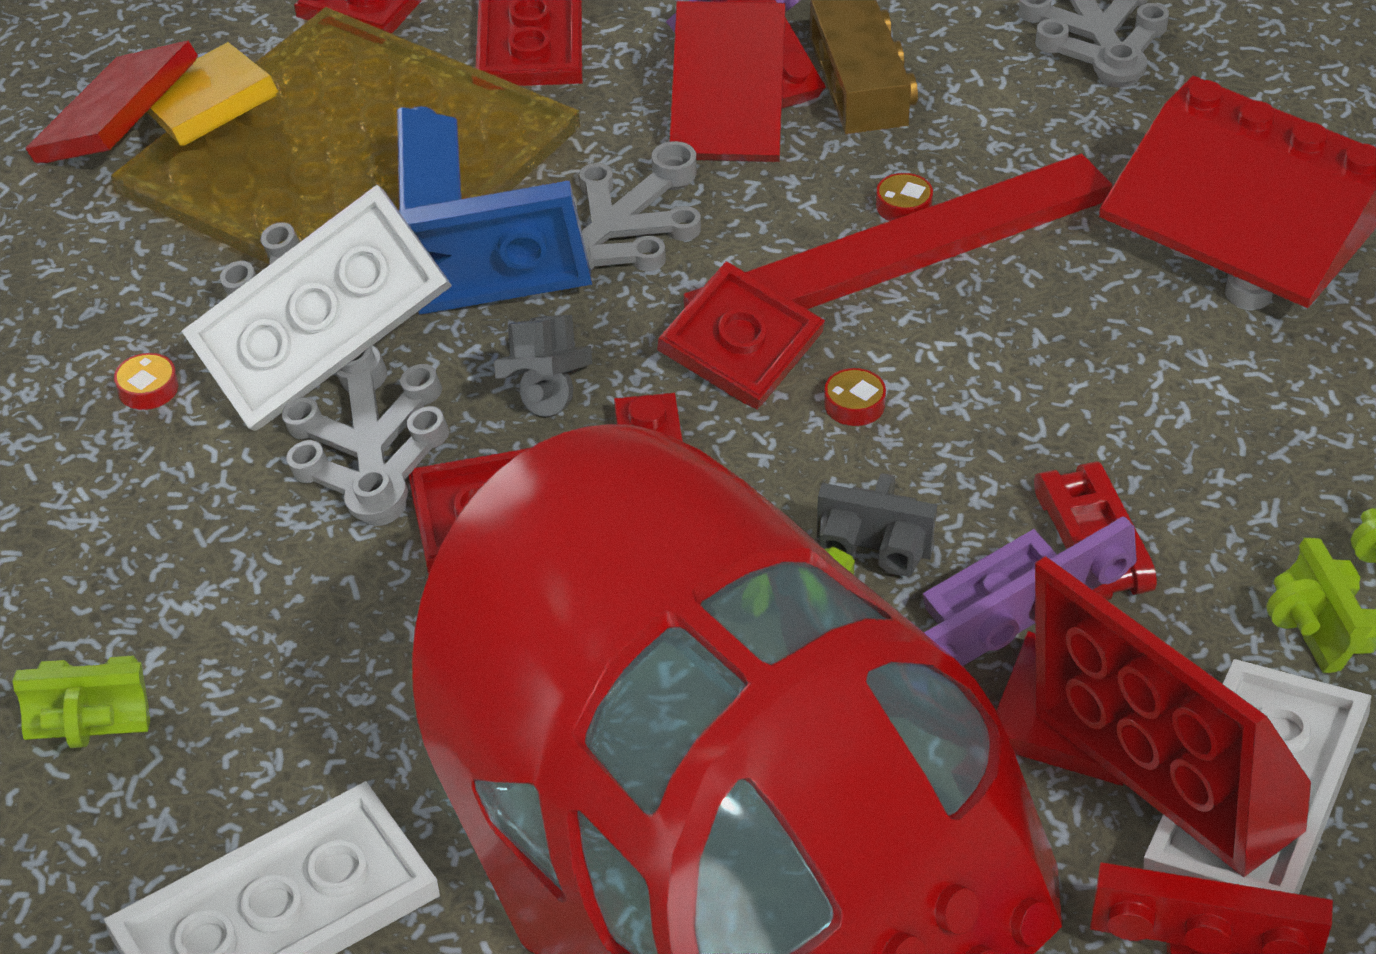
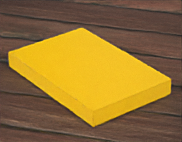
(211, 94)

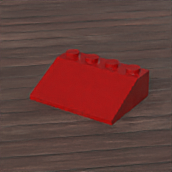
(1248, 190)
(1164, 725)

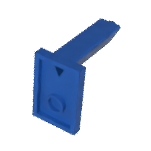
(486, 243)

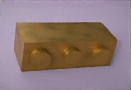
(862, 64)

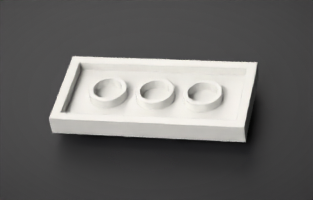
(316, 308)
(1321, 731)
(289, 891)

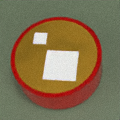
(902, 195)
(146, 381)
(854, 397)

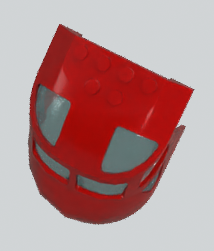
(709, 726)

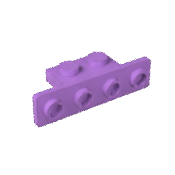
(996, 595)

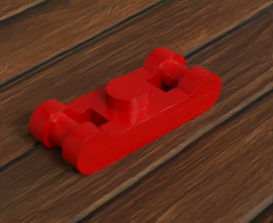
(1085, 504)

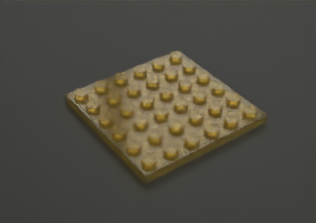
(337, 135)

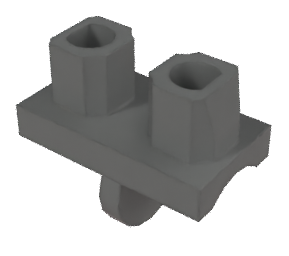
(544, 353)
(879, 521)

